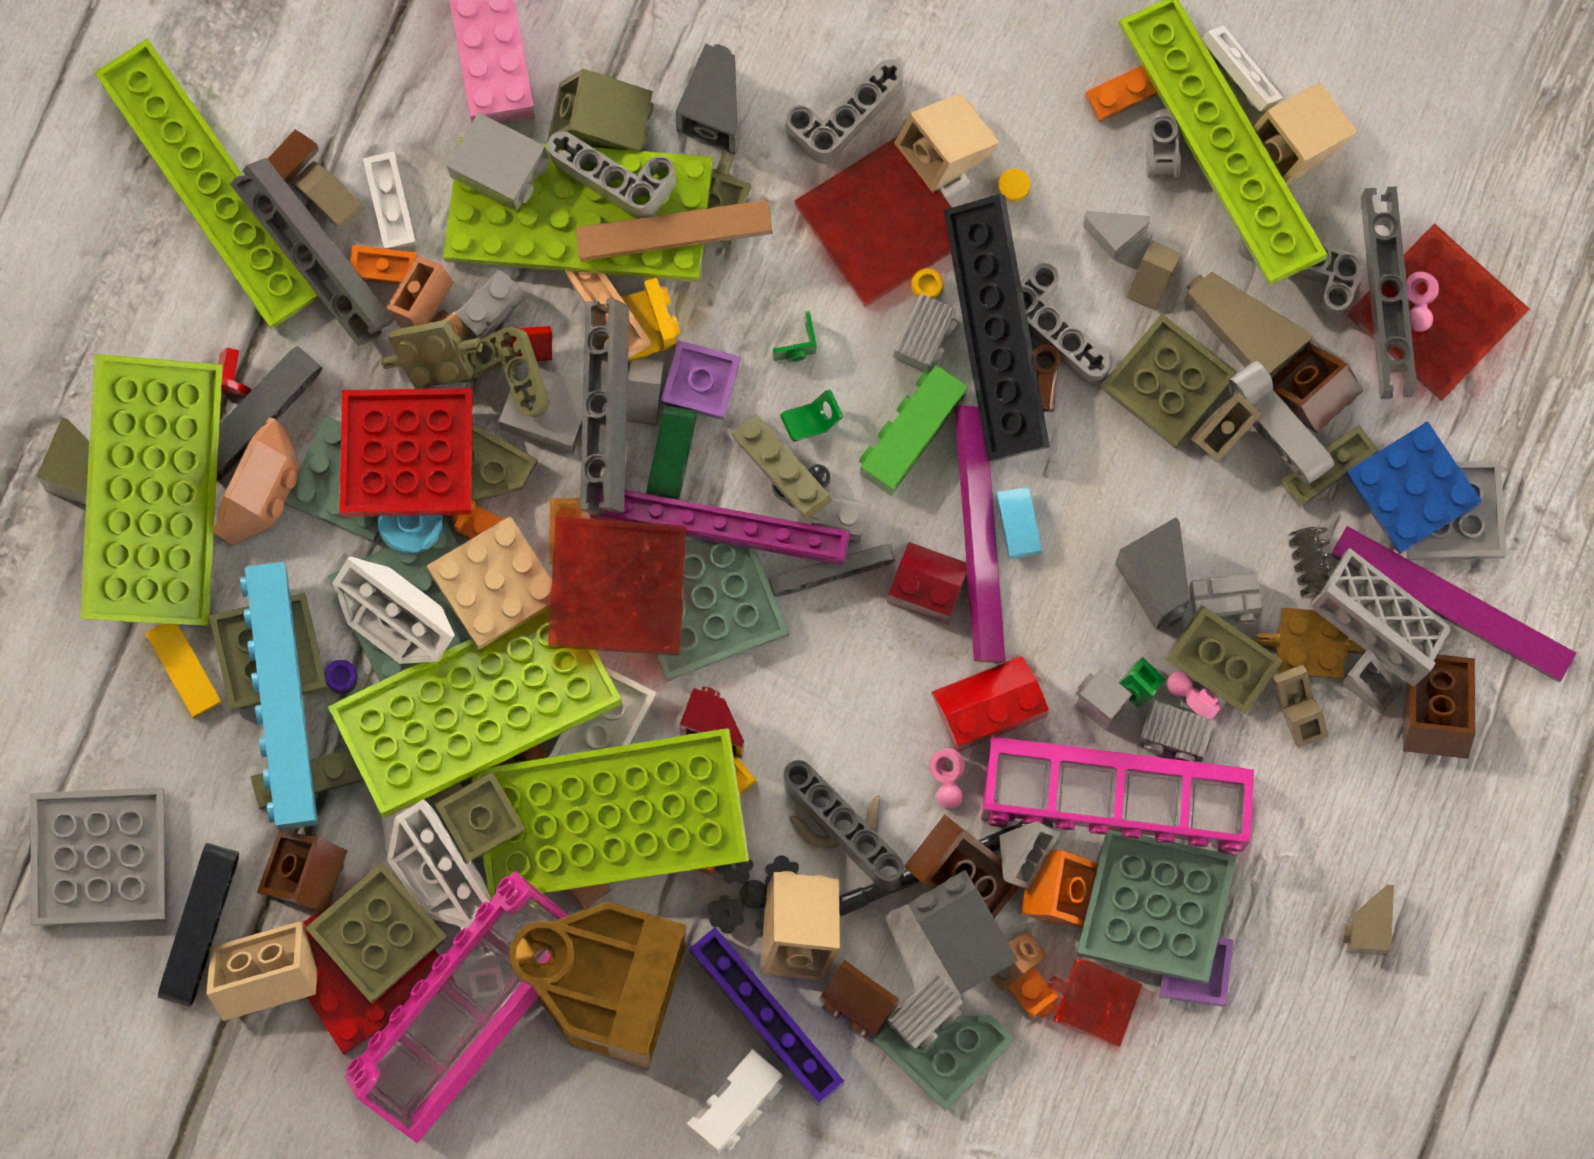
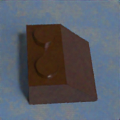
(1316, 386)
(302, 871)
(858, 1000)

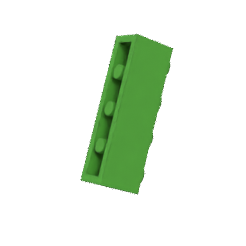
(912, 430)

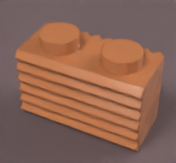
(420, 293)

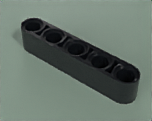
(198, 925)

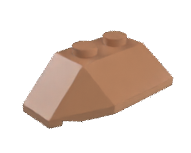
(258, 485)

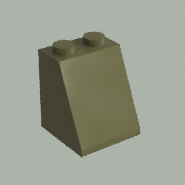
(602, 111)
(66, 464)

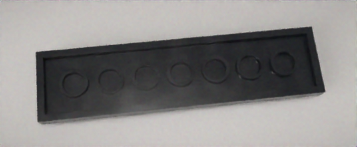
(996, 328)

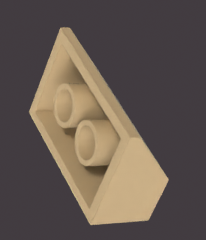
(261, 971)

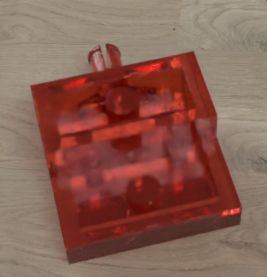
(1095, 1001)

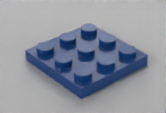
(1413, 487)

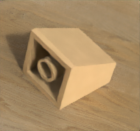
(1304, 132)
(945, 141)
(800, 926)

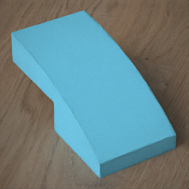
(1019, 523)

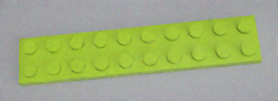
(1222, 140)
(202, 177)

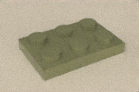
(1223, 659)

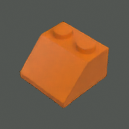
(1061, 889)

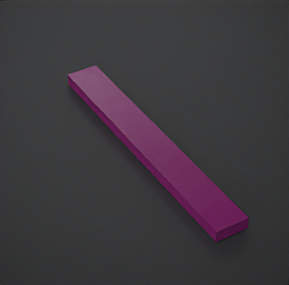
(736, 527)
(979, 538)
(1461, 607)

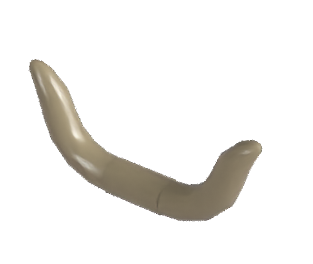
(825, 841)

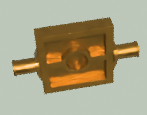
(1309, 641)

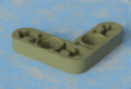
(504, 355)

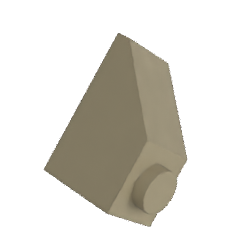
(1225, 427)
(1371, 926)

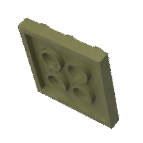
(1168, 380)
(232, 649)
(376, 933)

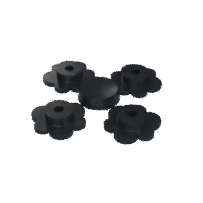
(751, 893)

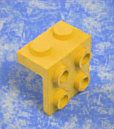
(653, 317)

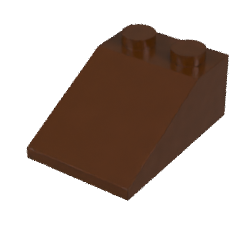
(1442, 709)
(951, 851)

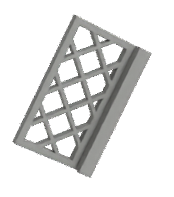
(1372, 630)

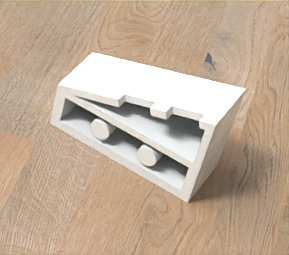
(736, 1103)

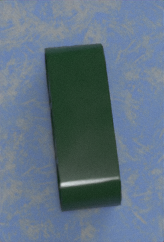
(671, 452)

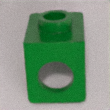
(798, 352)
(810, 418)

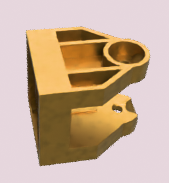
(604, 977)

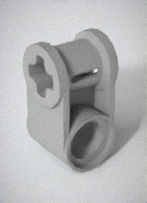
(1162, 154)

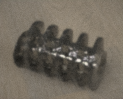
(1311, 560)

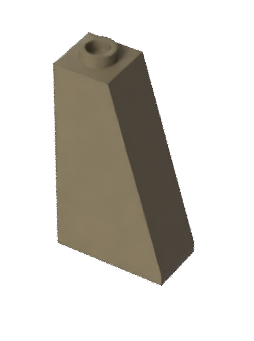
(1245, 324)

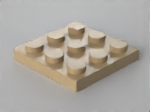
(493, 582)

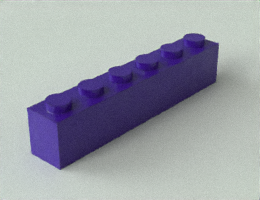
(766, 1016)

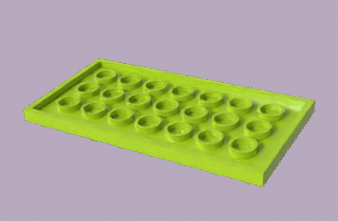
(545, 227)
(151, 490)
(469, 712)
(621, 813)

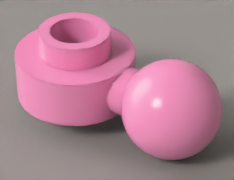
(1420, 316)
(1201, 701)
(949, 794)

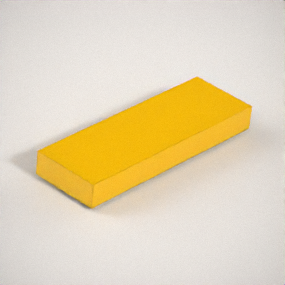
(183, 668)

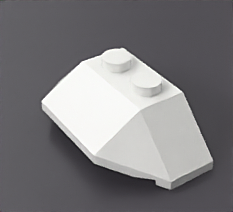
(392, 612)
(434, 867)

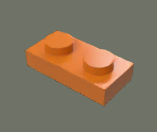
(1120, 93)
(381, 264)

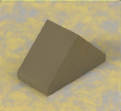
(1153, 275)

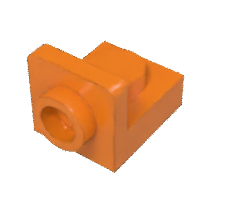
(473, 525)
(1033, 994)

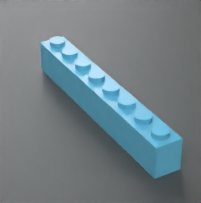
(280, 696)

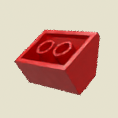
(990, 703)

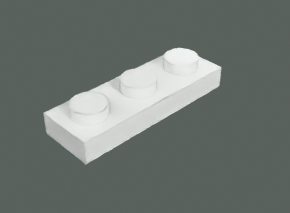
(1241, 69)
(389, 201)

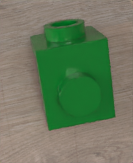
(1142, 682)

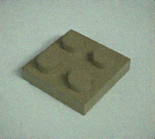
(480, 817)

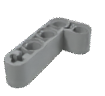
(849, 108)
(608, 170)
(1329, 275)
(1063, 330)
(1280, 425)

